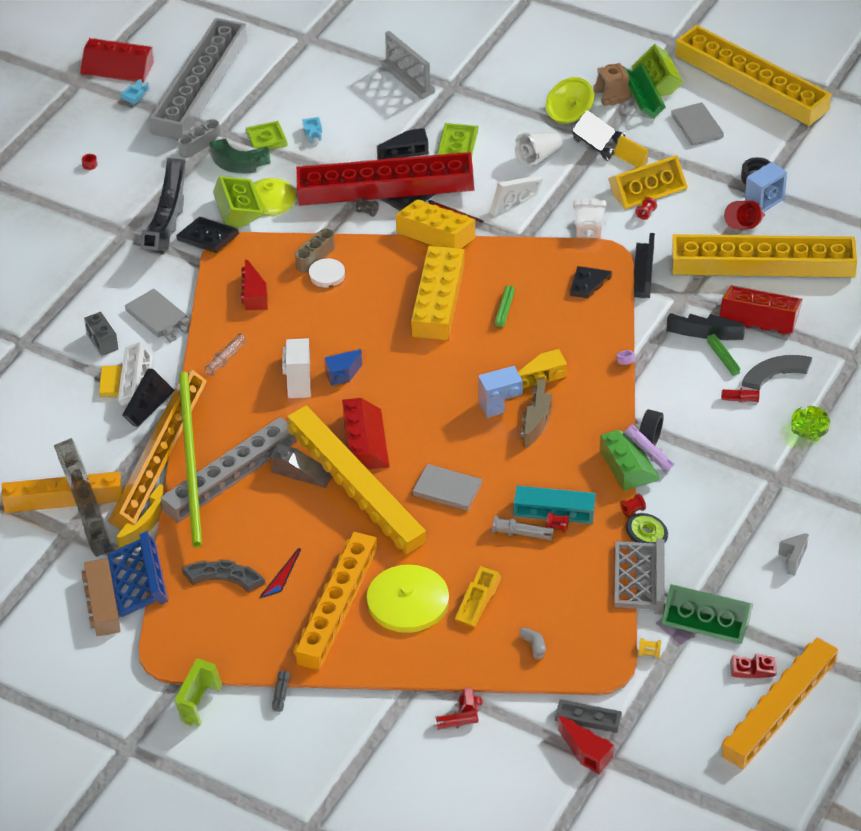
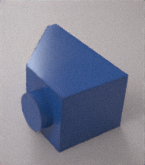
(343, 366)

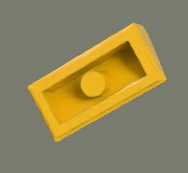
(631, 152)

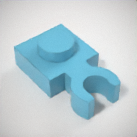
(135, 93)
(312, 128)

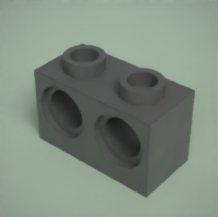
(101, 333)

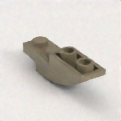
(537, 414)

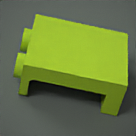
(200, 677)

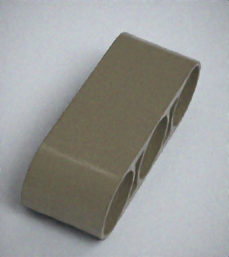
(315, 249)

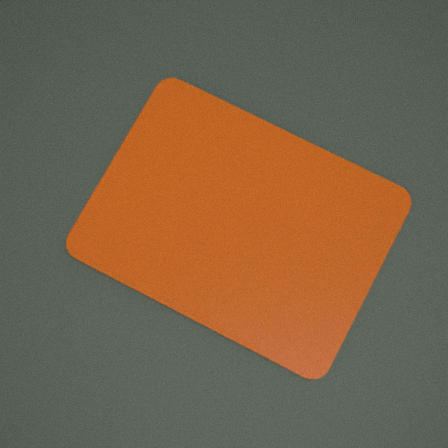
(428, 418)

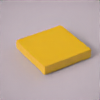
(110, 381)

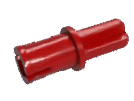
(740, 395)
(457, 719)

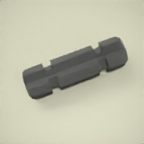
(280, 691)

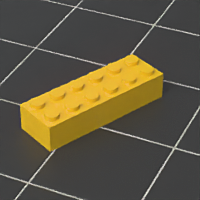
(438, 293)

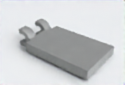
(158, 314)

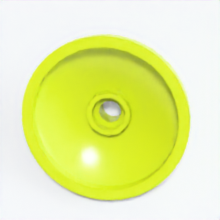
(565, 95)
(275, 195)

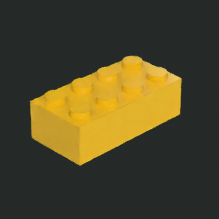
(435, 225)

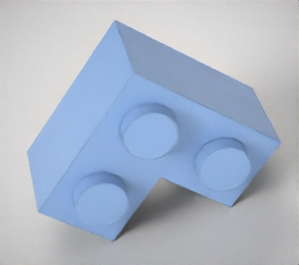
(496, 387)

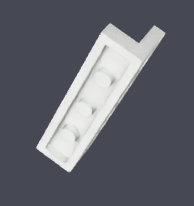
(133, 370)

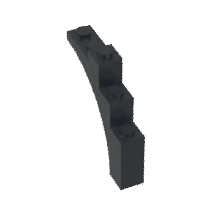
(171, 202)

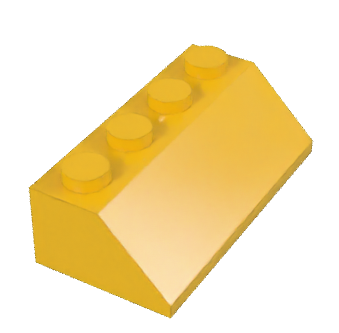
(648, 181)

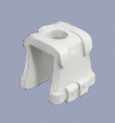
(589, 217)

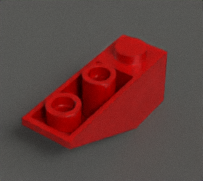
(254, 288)
(588, 748)

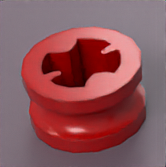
(89, 161)

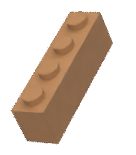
(102, 597)

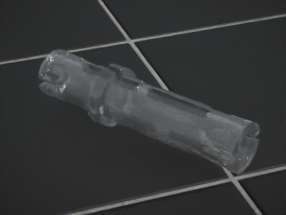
(220, 359)

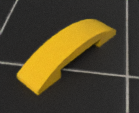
(146, 523)

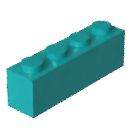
(538, 502)

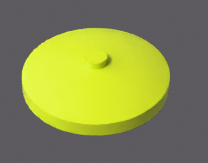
(407, 598)

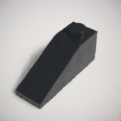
(406, 144)

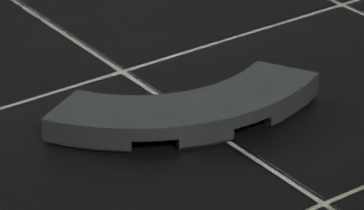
(766, 369)
(224, 570)

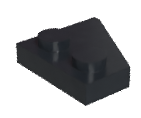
(588, 280)

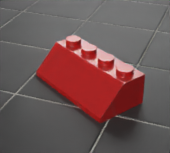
(116, 60)
(365, 432)

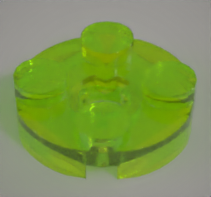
(811, 431)

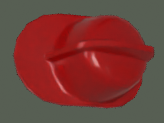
(743, 214)

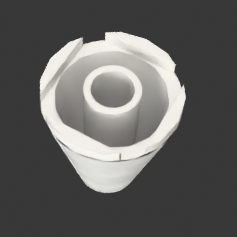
(536, 147)

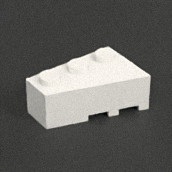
(297, 367)

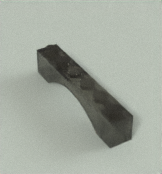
(84, 496)

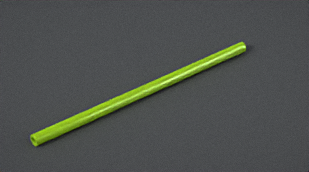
(190, 460)

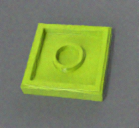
(267, 135)

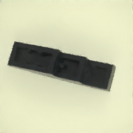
(703, 327)

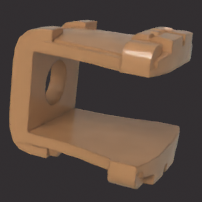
(614, 83)

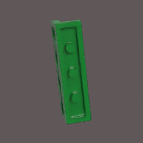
(645, 91)

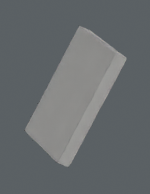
(697, 123)
(447, 487)

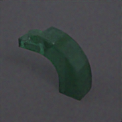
(238, 161)

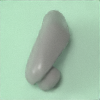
(535, 640)

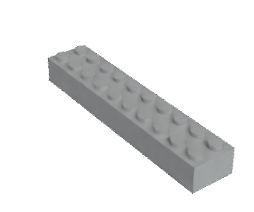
(198, 78)

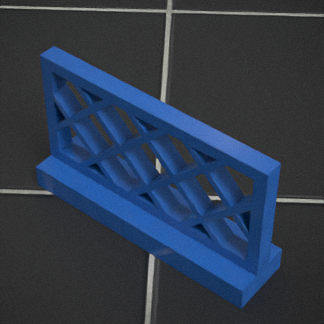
(150, 569)

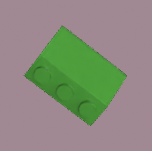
(626, 460)

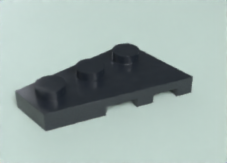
(147, 398)

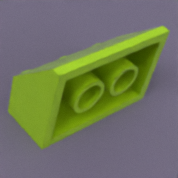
(660, 70)
(237, 201)

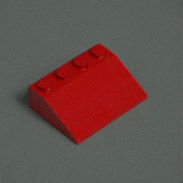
(761, 309)

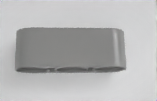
(198, 138)

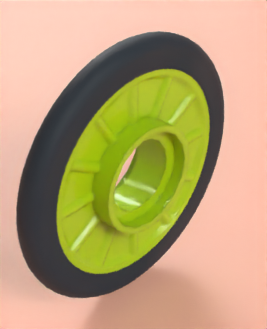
(643, 520)

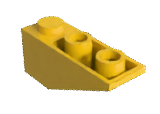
(546, 366)

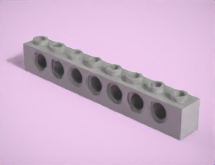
(229, 469)

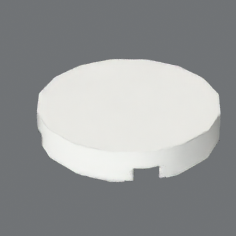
(327, 272)

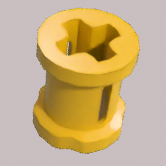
(650, 644)

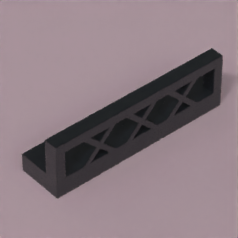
(643, 268)

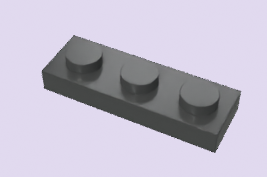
(589, 715)

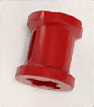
(644, 207)
(633, 505)
(554, 518)

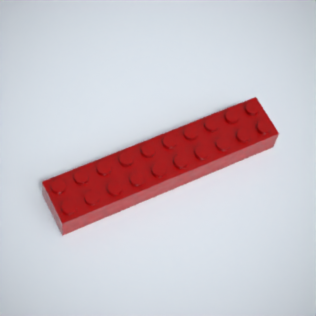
(385, 178)

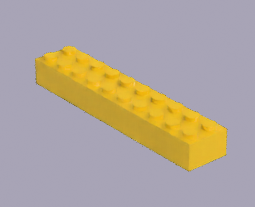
(753, 75)
(764, 255)

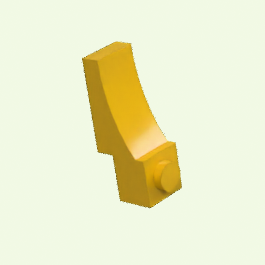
(478, 596)

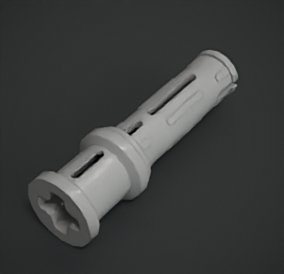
(512, 527)

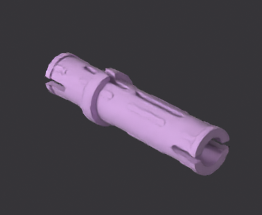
(652, 451)

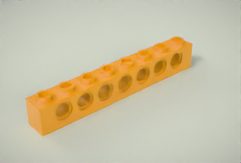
(336, 601)

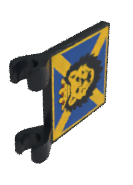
(596, 134)

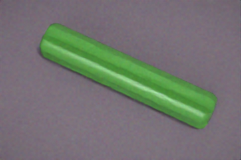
(504, 306)
(723, 354)

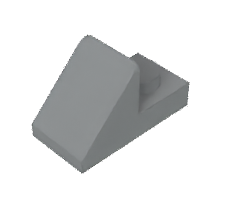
(794, 550)

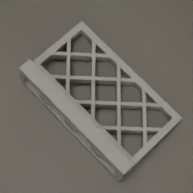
(406, 69)
(656, 579)

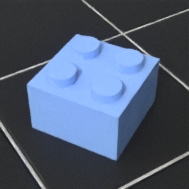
(766, 186)

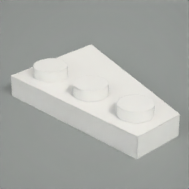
(513, 191)

